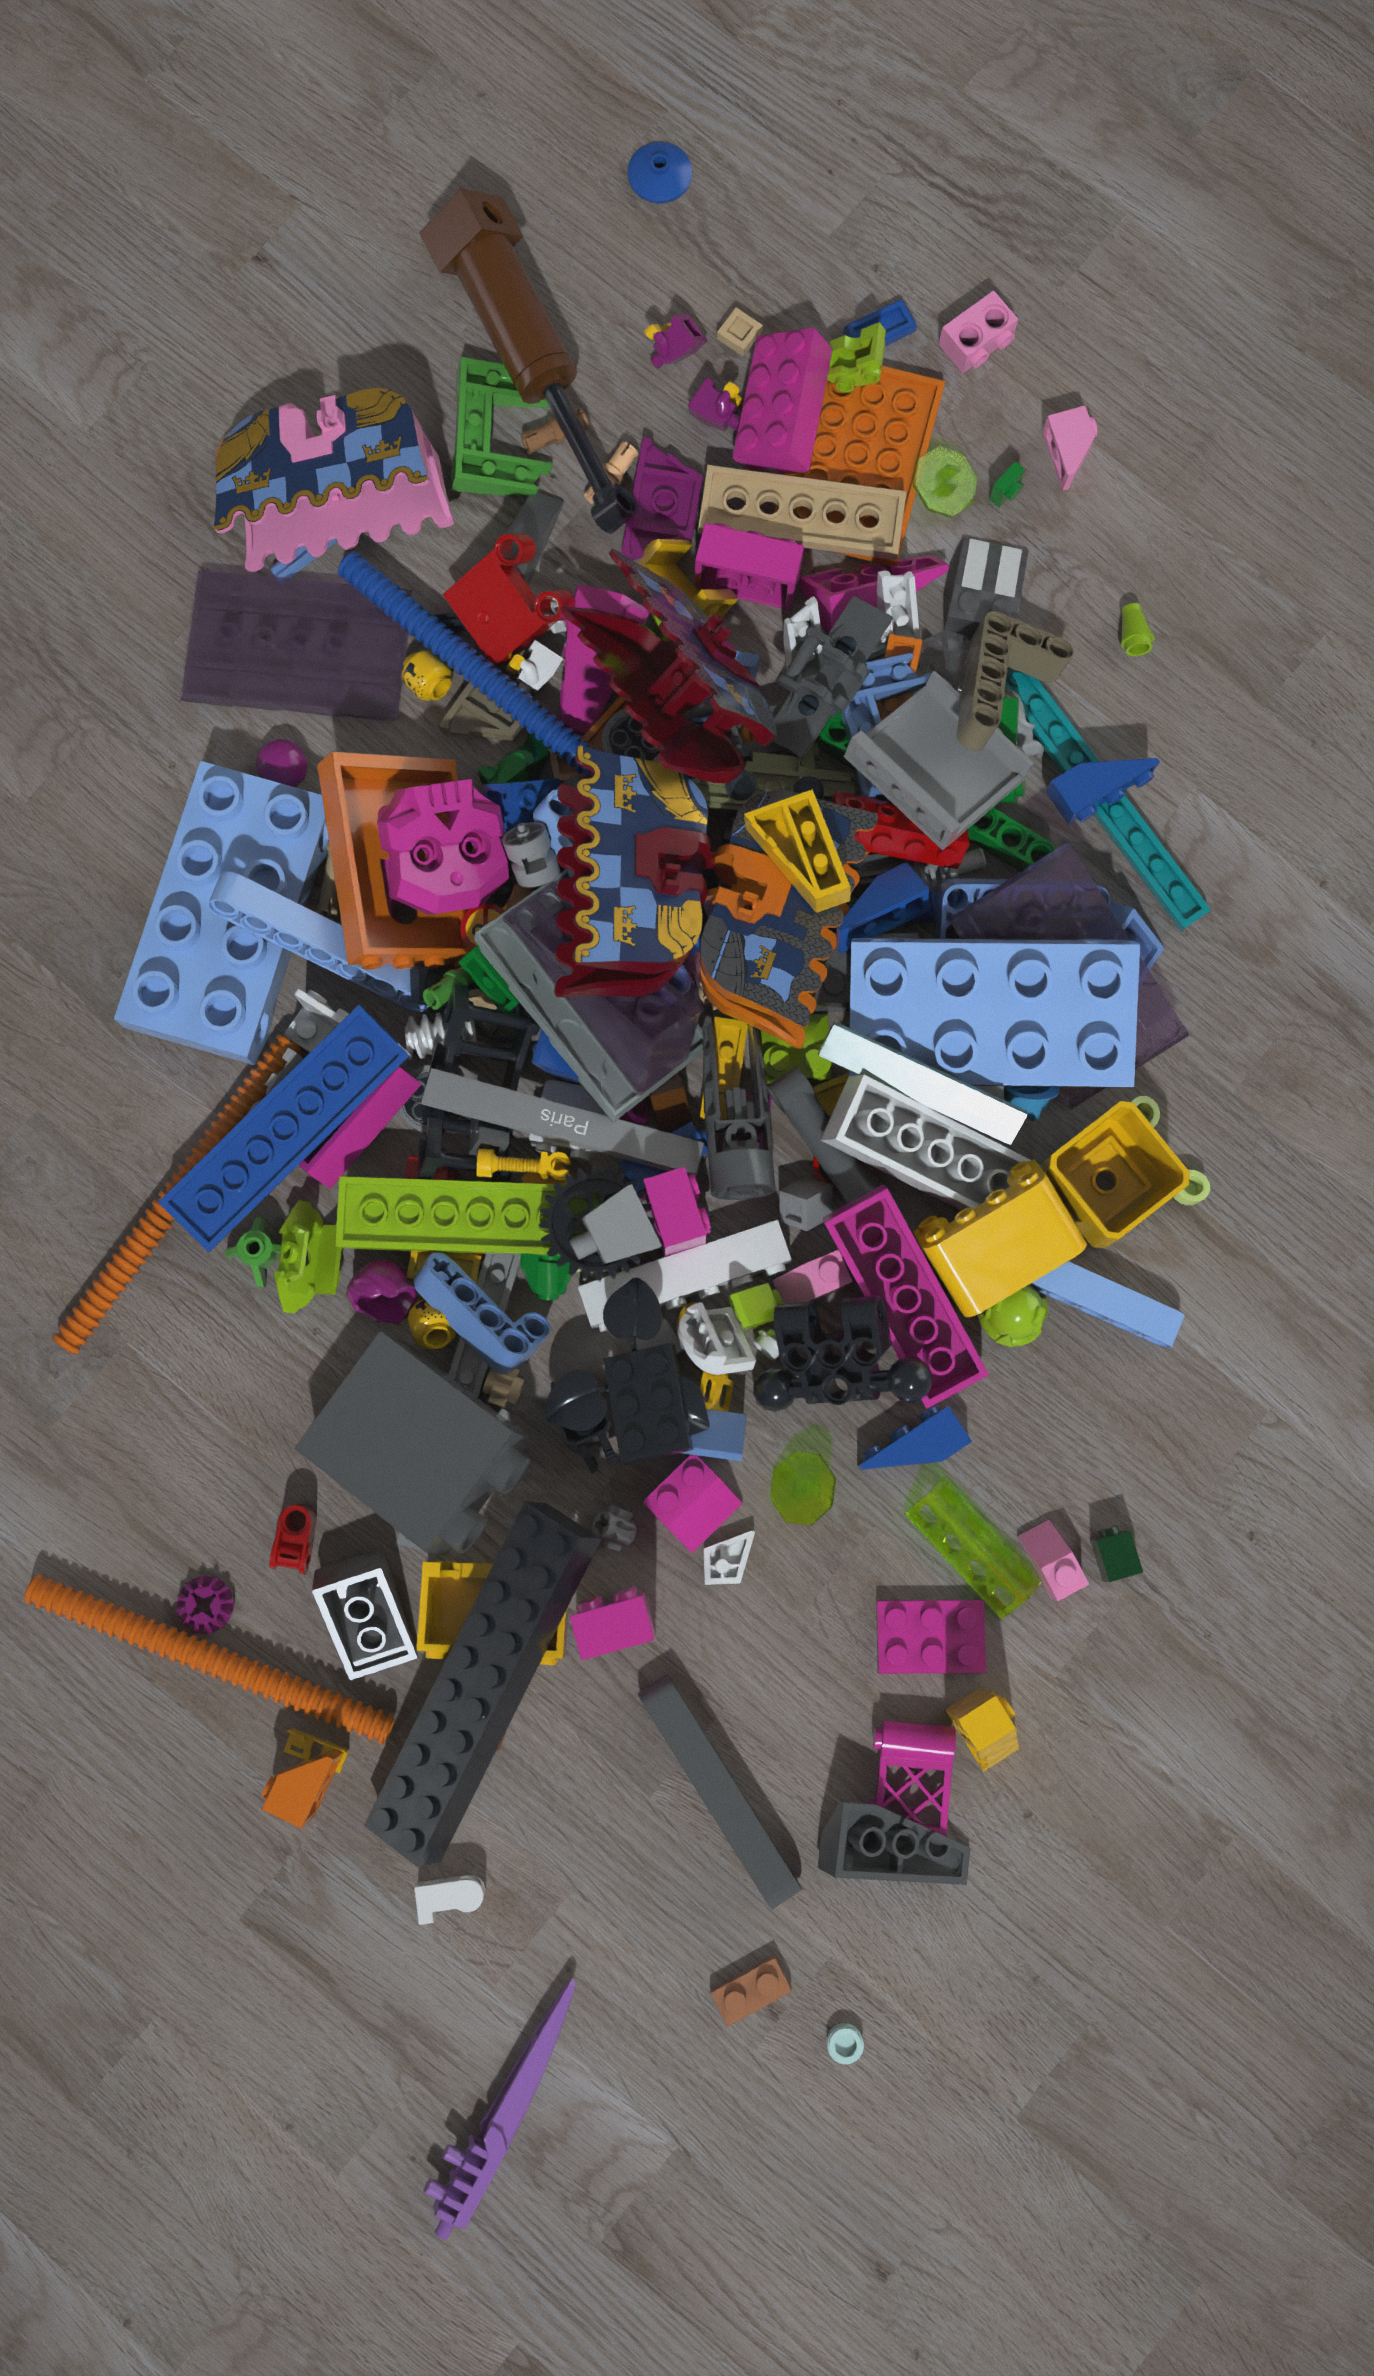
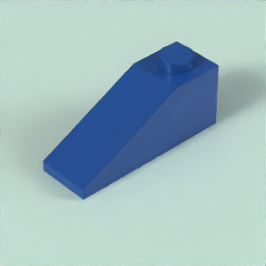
(886, 903)

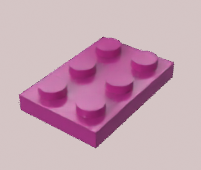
(930, 1636)

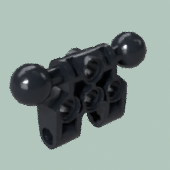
(862, 1321)

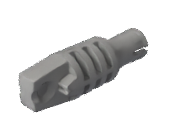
(934, 875)

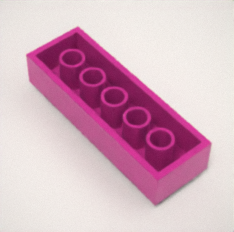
(919, 1315)

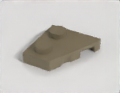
(478, 717)

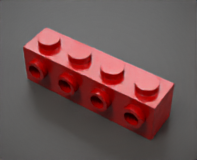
(899, 836)

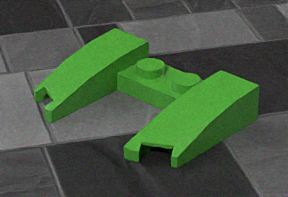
(473, 465)

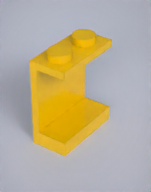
(661, 558)

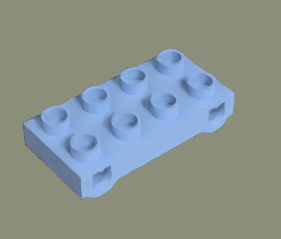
(194, 971)
(1002, 1007)

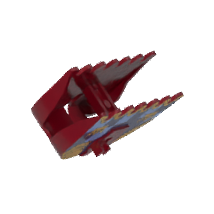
(633, 877)

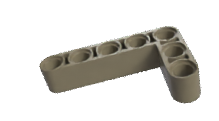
(993, 648)

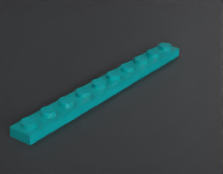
(1120, 819)

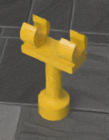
(489, 1163)

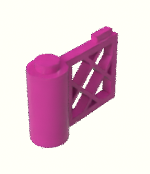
(915, 1747)

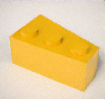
(802, 848)
(985, 1726)

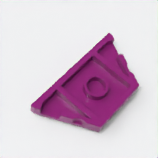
(665, 500)

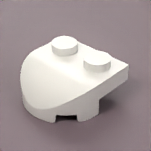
(715, 1340)

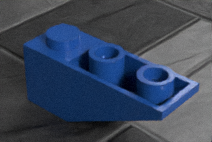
(1094, 783)
(928, 1442)

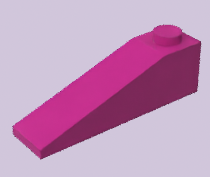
(836, 590)
(584, 684)

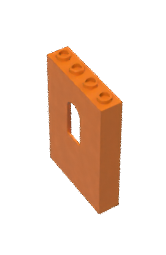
(352, 794)

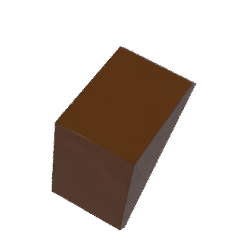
(670, 1105)

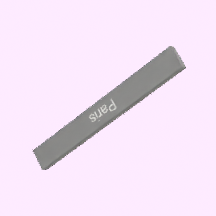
(561, 1122)

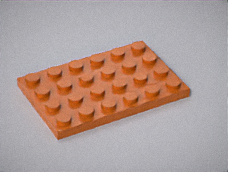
(874, 439)

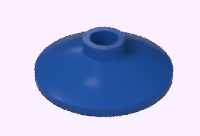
(655, 183)

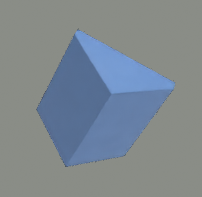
(723, 1438)

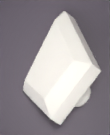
(727, 1559)

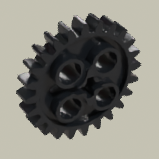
(564, 1225)

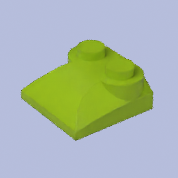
(781, 1057)

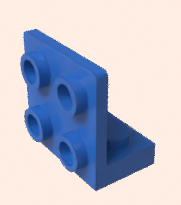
(518, 799)

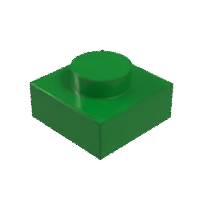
(1008, 485)

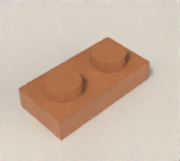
(750, 1990)

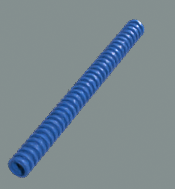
(459, 655)

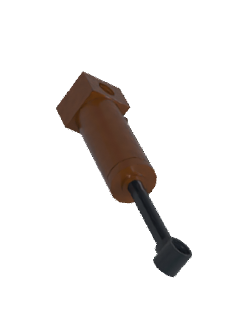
(476, 242)

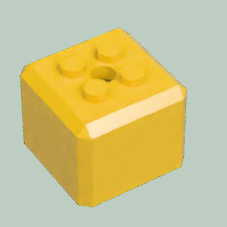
(1137, 1159)

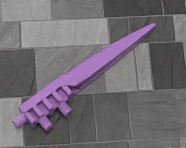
(483, 2155)

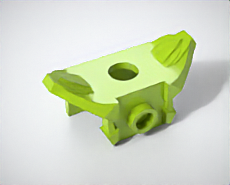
(295, 1280)

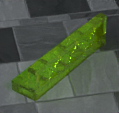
(978, 1543)

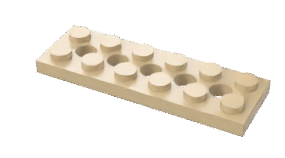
(815, 494)

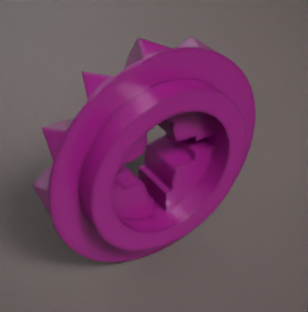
(221, 1607)

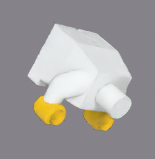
(536, 669)

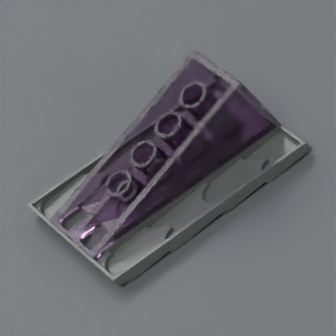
(611, 1042)

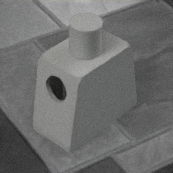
(616, 1229)

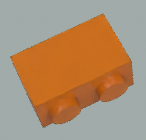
(300, 1788)

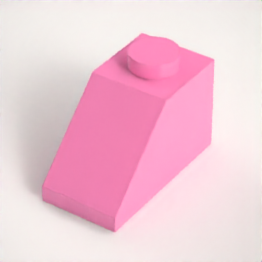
(1069, 441)
(814, 1279)
(1053, 1561)

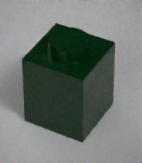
(1116, 1554)

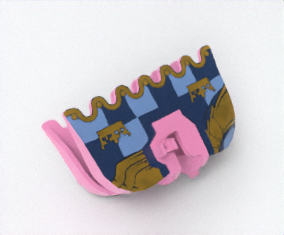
(306, 489)

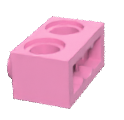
(974, 328)

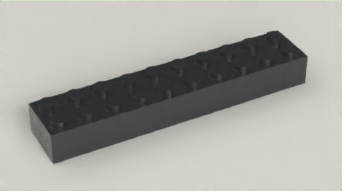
(482, 1683)

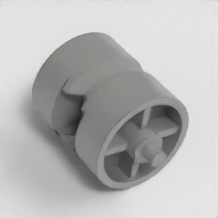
(531, 854)

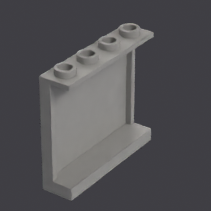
(928, 772)

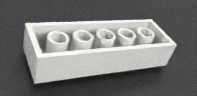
(918, 1144)

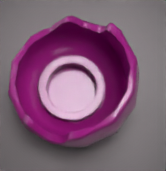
(282, 762)

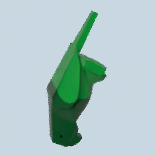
(519, 764)

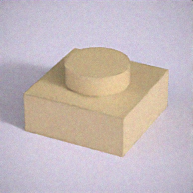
(739, 331)

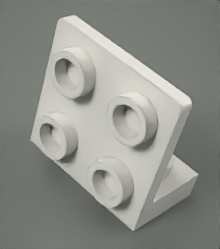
(313, 1020)

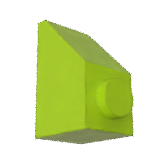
(755, 1306)

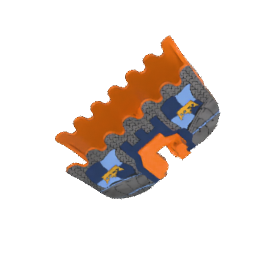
(765, 958)

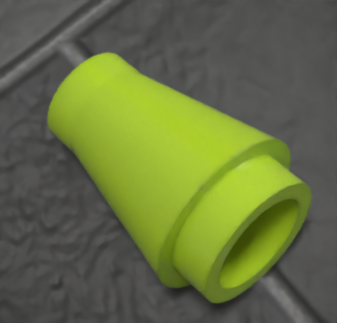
(1136, 633)

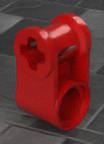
(294, 1541)

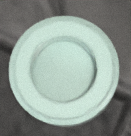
(845, 2043)

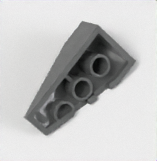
(882, 1845)

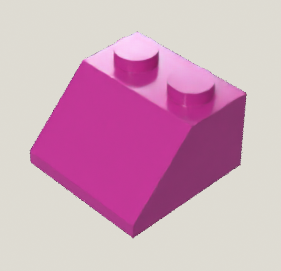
(692, 1502)

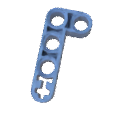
(477, 1318)

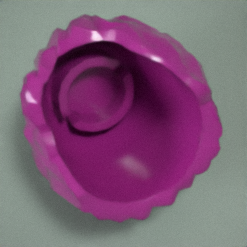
(382, 1292)

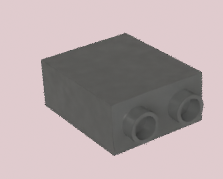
(416, 1446)

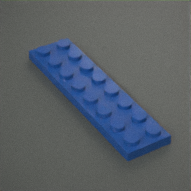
(284, 1128)

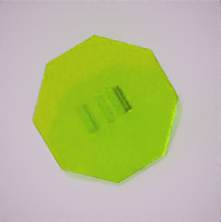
(944, 481)
(803, 1488)

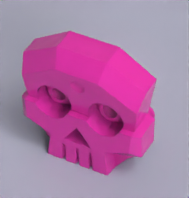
(448, 875)

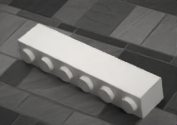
(697, 1270)

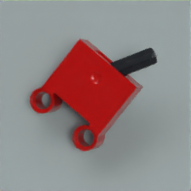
(498, 603)

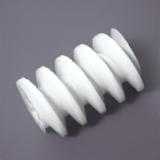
(425, 1035)

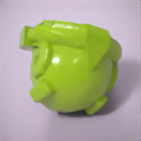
(1016, 1318)

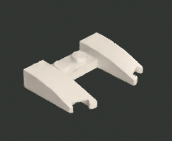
(894, 596)

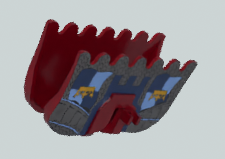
(677, 675)

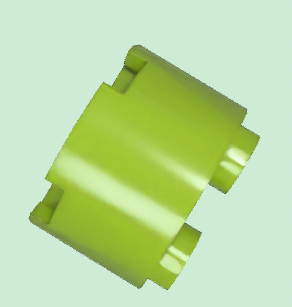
(857, 360)

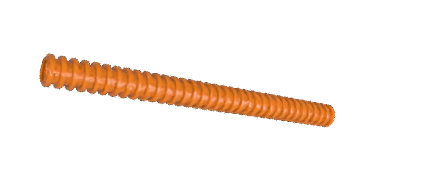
(158, 1220)
(208, 1658)

